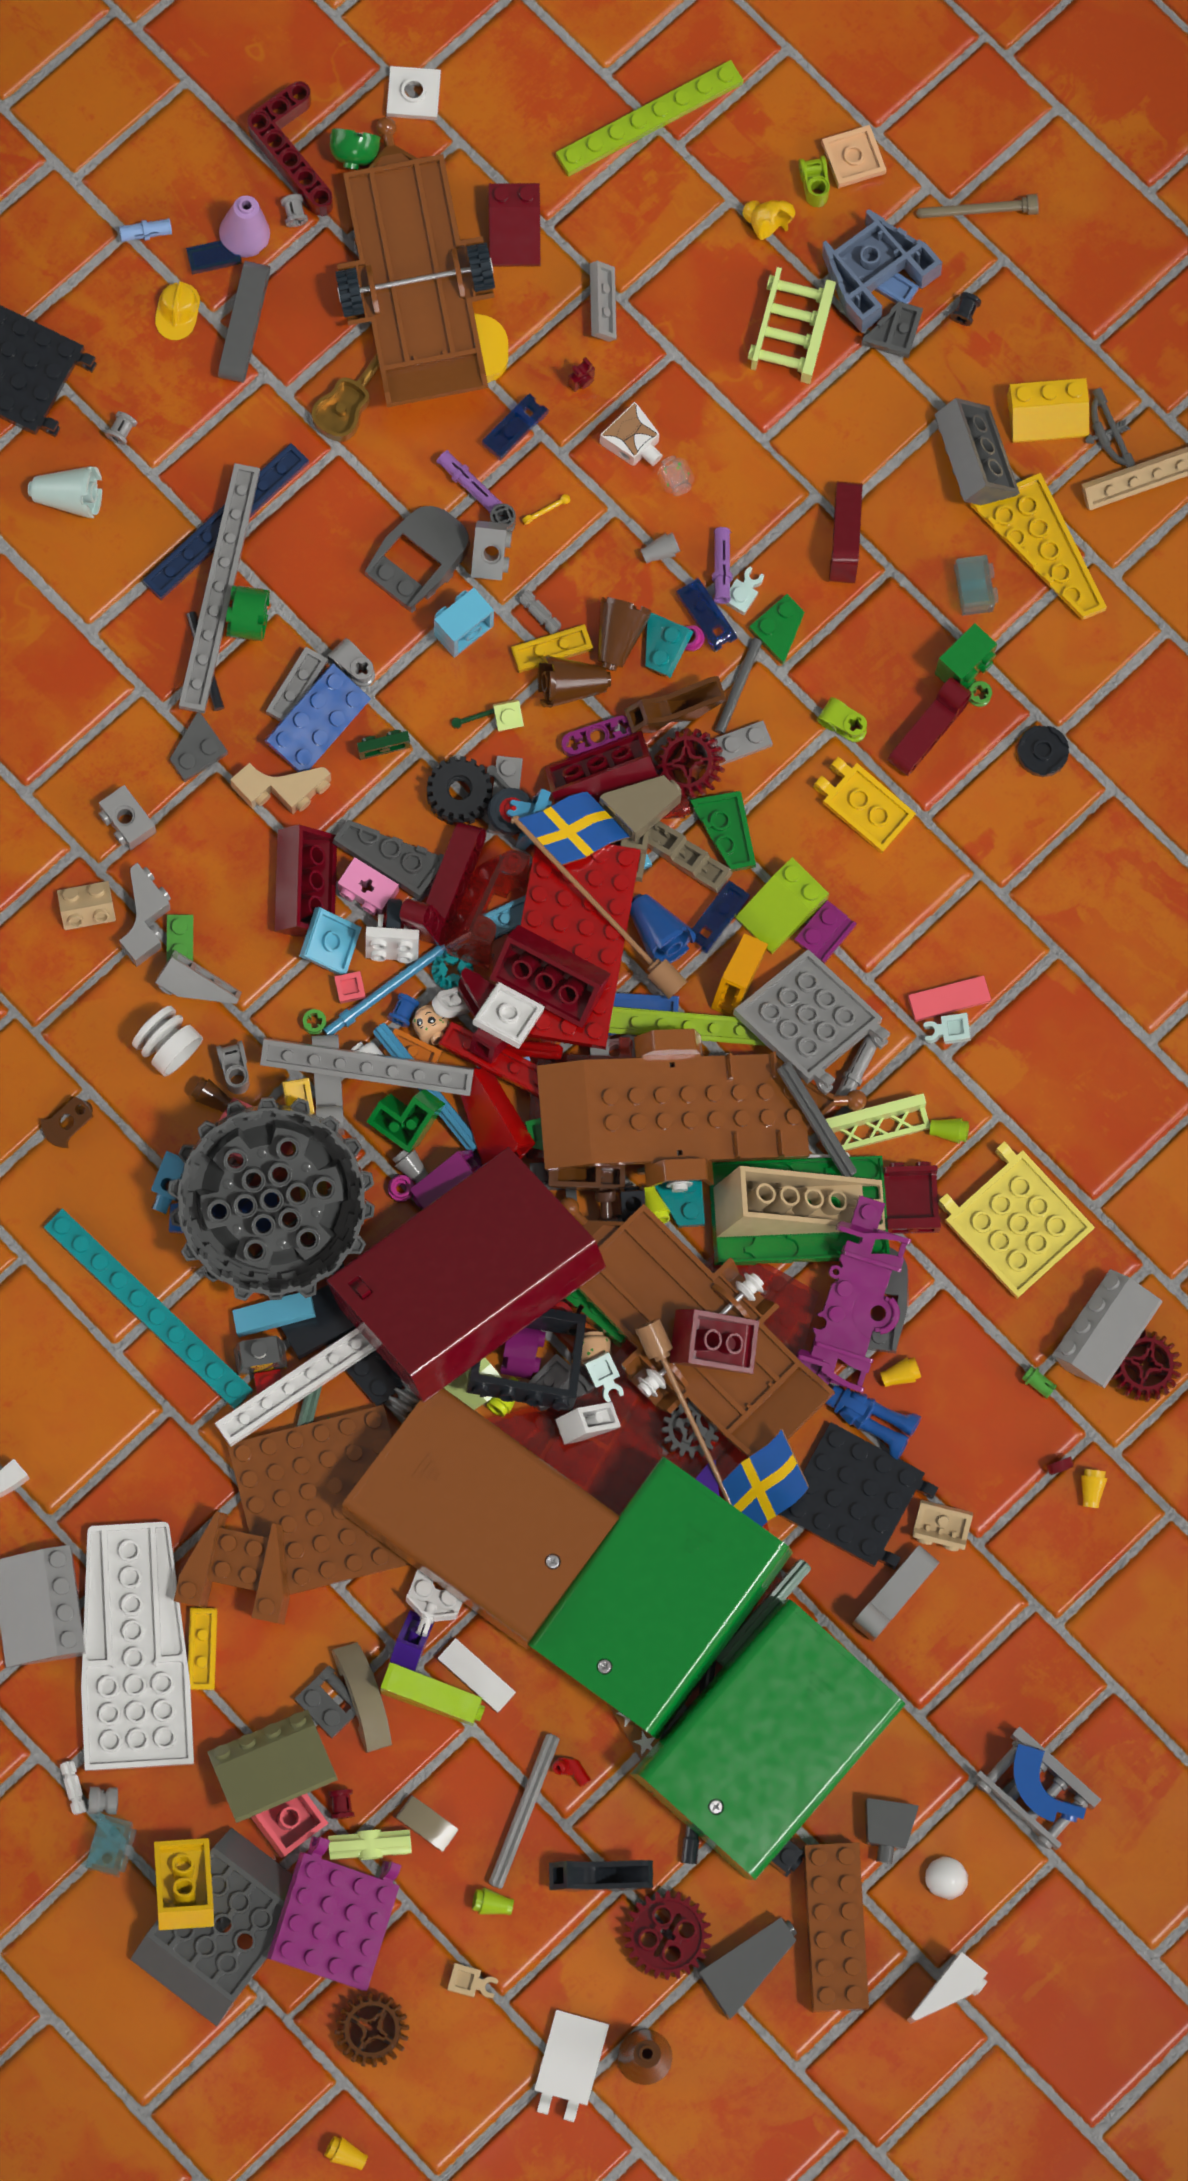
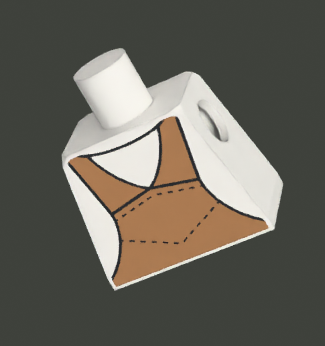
(632, 437)

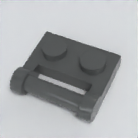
(323, 1707)

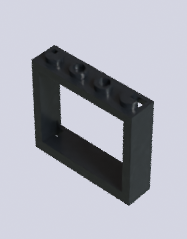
(534, 1394)

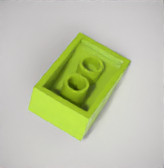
(782, 905)

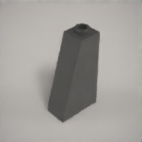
(743, 1969)

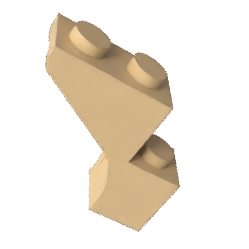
(291, 790)

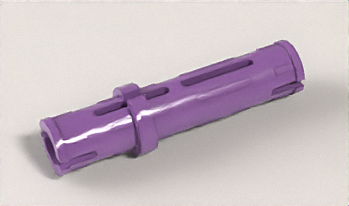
(461, 474)
(722, 574)

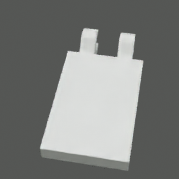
(570, 2062)

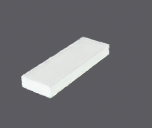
(476, 1675)

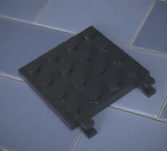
(34, 370)
(856, 1496)

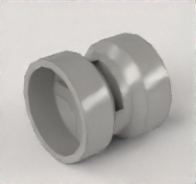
(103, 1800)

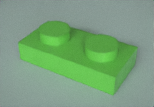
(180, 935)

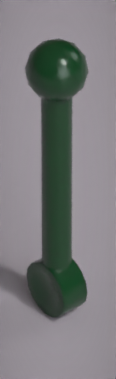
(457, 722)

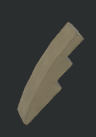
(688, 857)

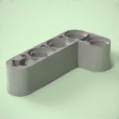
(329, 1088)
(895, 1593)

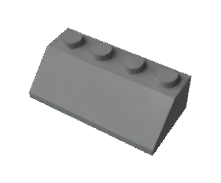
(1107, 1328)

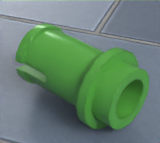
(1039, 1382)

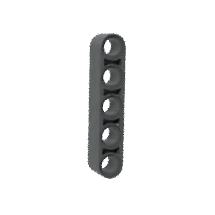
(244, 321)

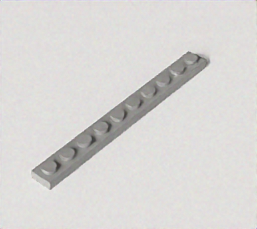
(218, 588)

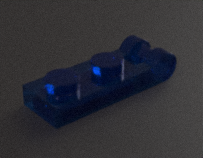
(514, 427)
(706, 614)
(719, 915)

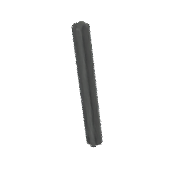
(816, 1120)

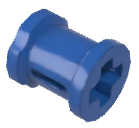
(403, 1010)

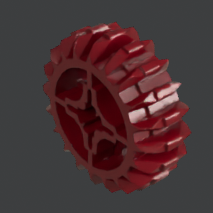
(711, 762)
(1157, 1368)

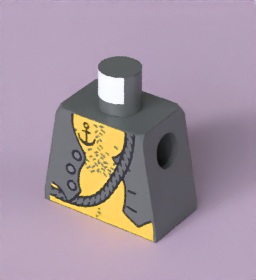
(260, 1355)

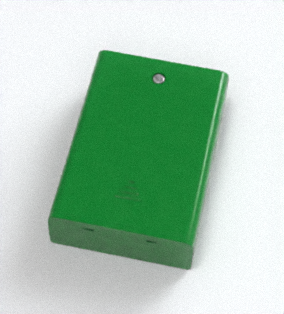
(660, 1597)
(768, 1739)

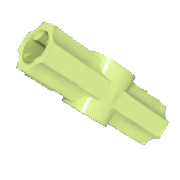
(369, 1844)

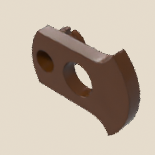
(53, 1129)

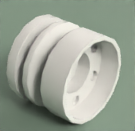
(171, 1045)

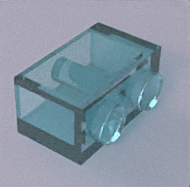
(975, 585)

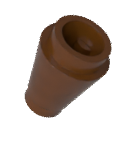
(211, 1095)

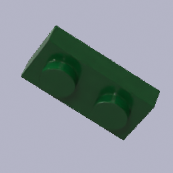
(392, 742)

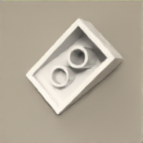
(956, 1983)

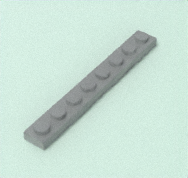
(367, 1066)

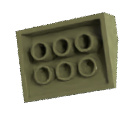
(272, 1765)

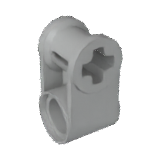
(350, 661)
(233, 1063)

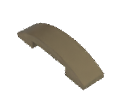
(364, 1695)

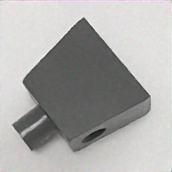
(888, 1826)

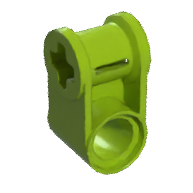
(815, 176)
(839, 718)

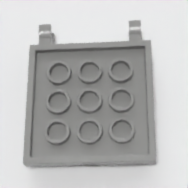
(810, 1018)

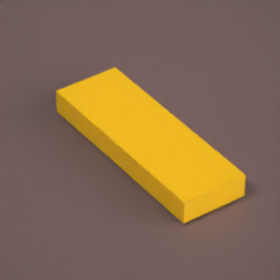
(560, 645)
(202, 1648)

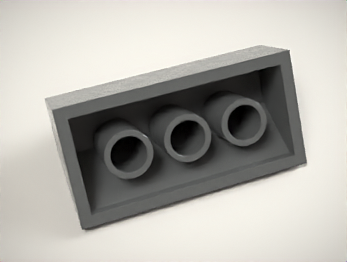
(976, 452)

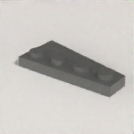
(405, 864)

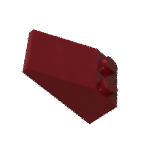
(514, 224)
(714, 1341)

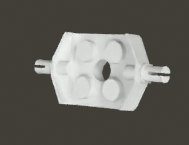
(431, 1603)

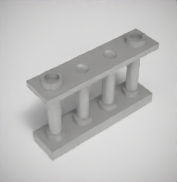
(1063, 1780)

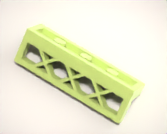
(880, 1113)

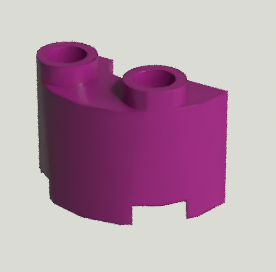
(521, 1353)

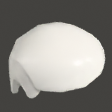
(946, 1878)

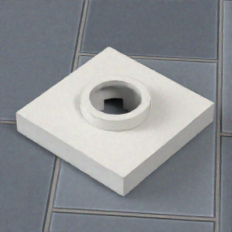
(422, 107)

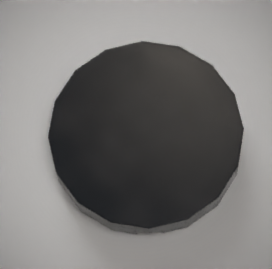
(1043, 751)

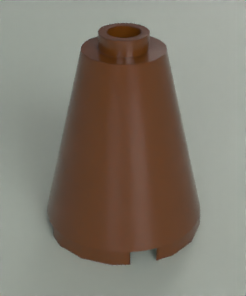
(619, 631)
(570, 680)
(635, 2066)

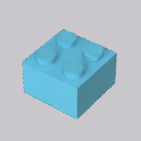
(463, 621)

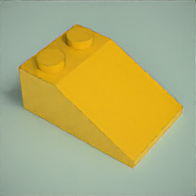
(184, 1884)

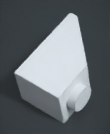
(587, 1422)

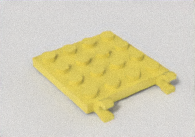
(1017, 1222)

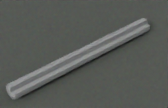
(524, 1811)

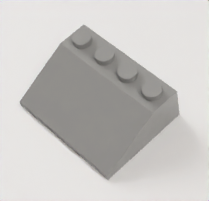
(40, 1607)

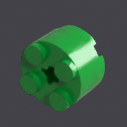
(248, 613)

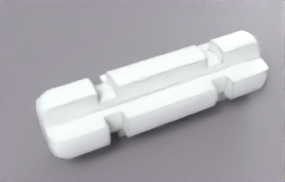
(73, 1787)

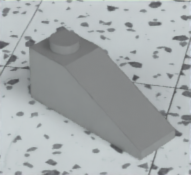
(191, 980)

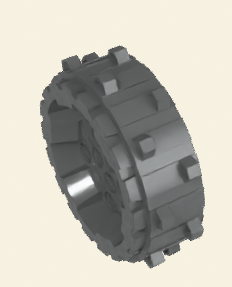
(211, 1180)

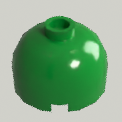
(354, 148)

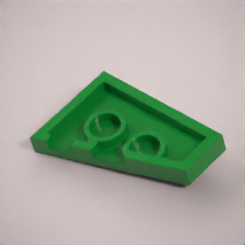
(727, 827)

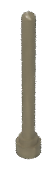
(1026, 204)

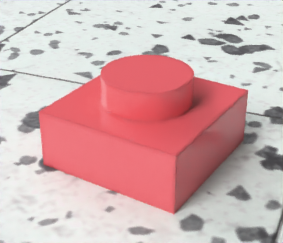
(350, 987)

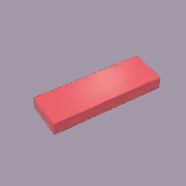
(949, 998)

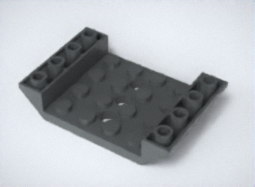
(208, 1965)

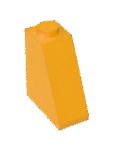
(739, 975)

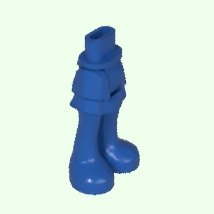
(857, 1410)

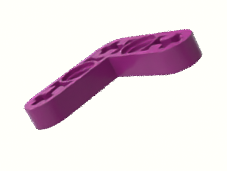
(601, 726)

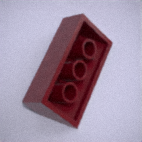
(602, 769)
(303, 877)
(550, 975)

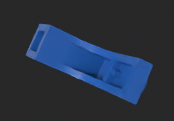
(1027, 1779)

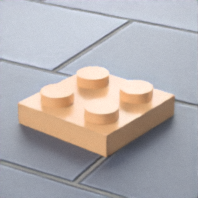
(853, 156)

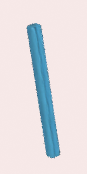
(448, 1113)

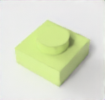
(508, 715)

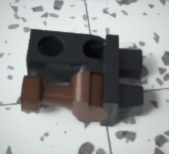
(630, 1197)

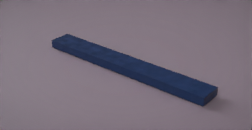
(203, 540)

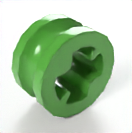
(984, 687)
(308, 1027)

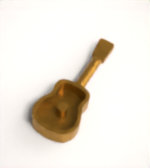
(340, 410)

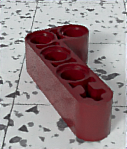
(846, 532)
(930, 727)

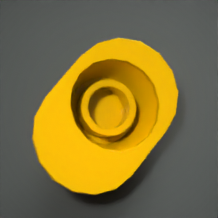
(177, 311)

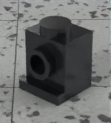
(788, 1859)

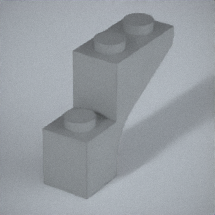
(150, 905)

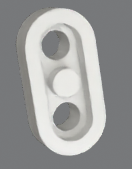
(449, 1003)

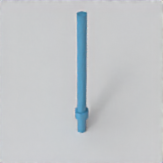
(348, 1017)

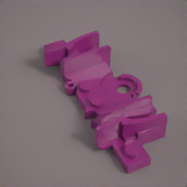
(853, 1295)

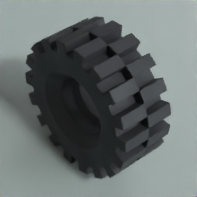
(451, 808)

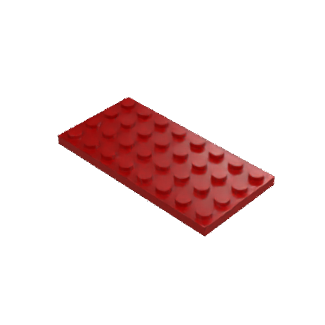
(569, 920)

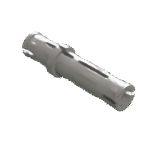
(855, 1072)

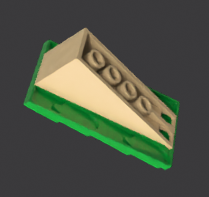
(790, 1209)

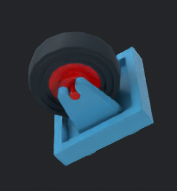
(514, 802)

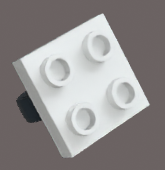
(392, 938)

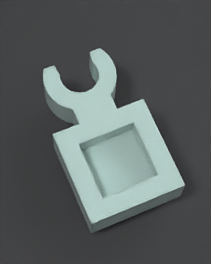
(743, 594)
(953, 1029)
(602, 1372)

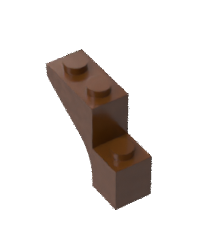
(678, 706)

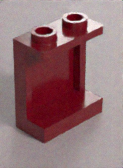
(912, 1198)

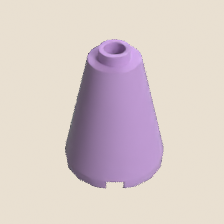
(245, 228)

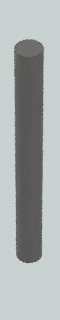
(738, 686)

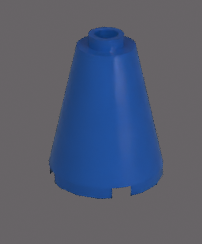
(659, 929)

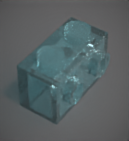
(110, 1846)

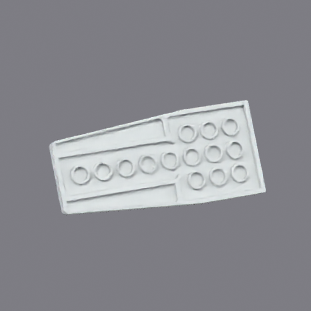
(135, 1652)

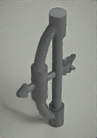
(1100, 400)

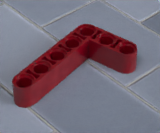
(287, 151)
(448, 888)

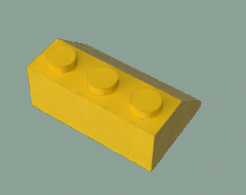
(1048, 410)

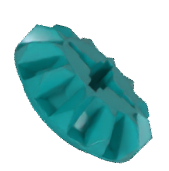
(439, 970)

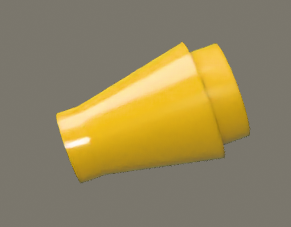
(901, 1373)
(1092, 1487)
(344, 2153)

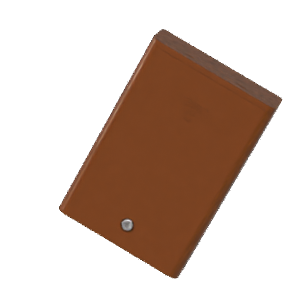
(479, 1514)

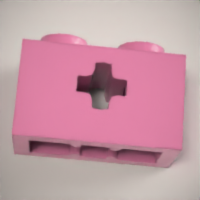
(362, 875)

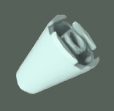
(69, 491)

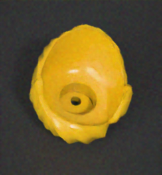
(768, 216)

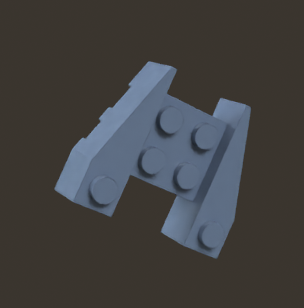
(873, 259)

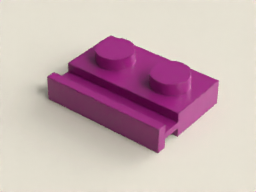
(825, 931)

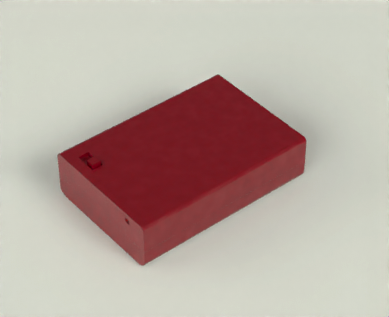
(466, 1274)

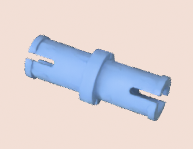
(145, 230)

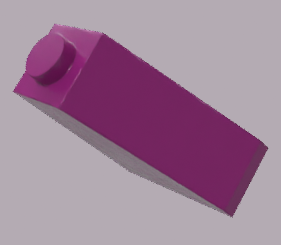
(445, 1177)

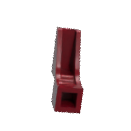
(475, 992)

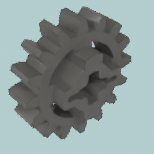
(679, 1424)

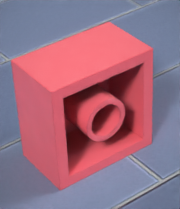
(290, 1823)

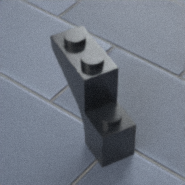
(601, 1876)

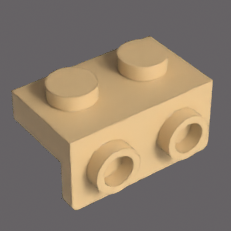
(86, 905)
(942, 1525)

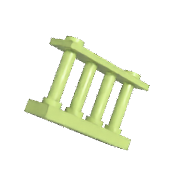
(811, 342)

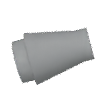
(661, 548)
(410, 1165)

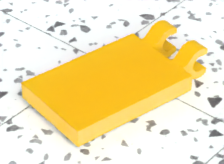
(865, 804)

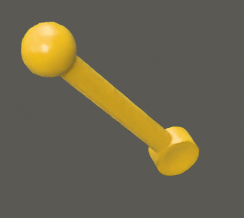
(565, 499)

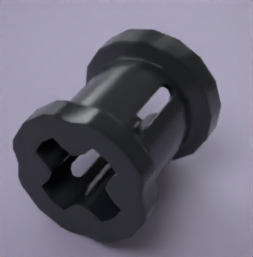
(966, 308)

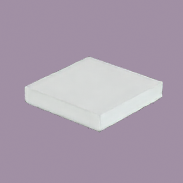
(508, 1015)

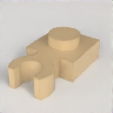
(466, 1981)

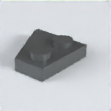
(896, 330)
(197, 749)

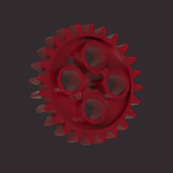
(645, 1922)

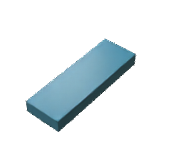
(273, 1314)

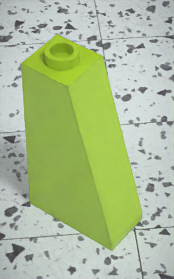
(431, 1695)

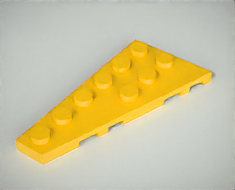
(1042, 539)

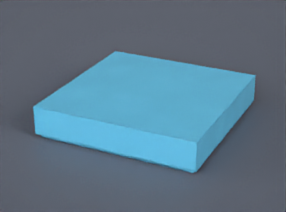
(330, 941)

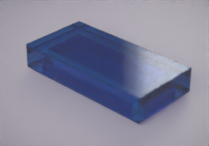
(211, 257)

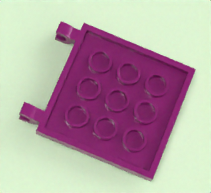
(334, 1918)

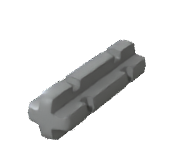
(540, 612)

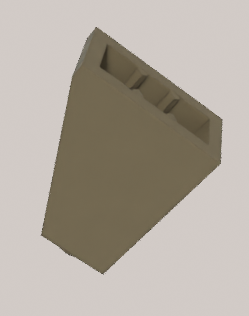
(641, 804)

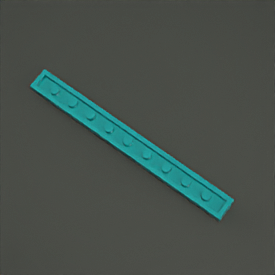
(148, 1309)

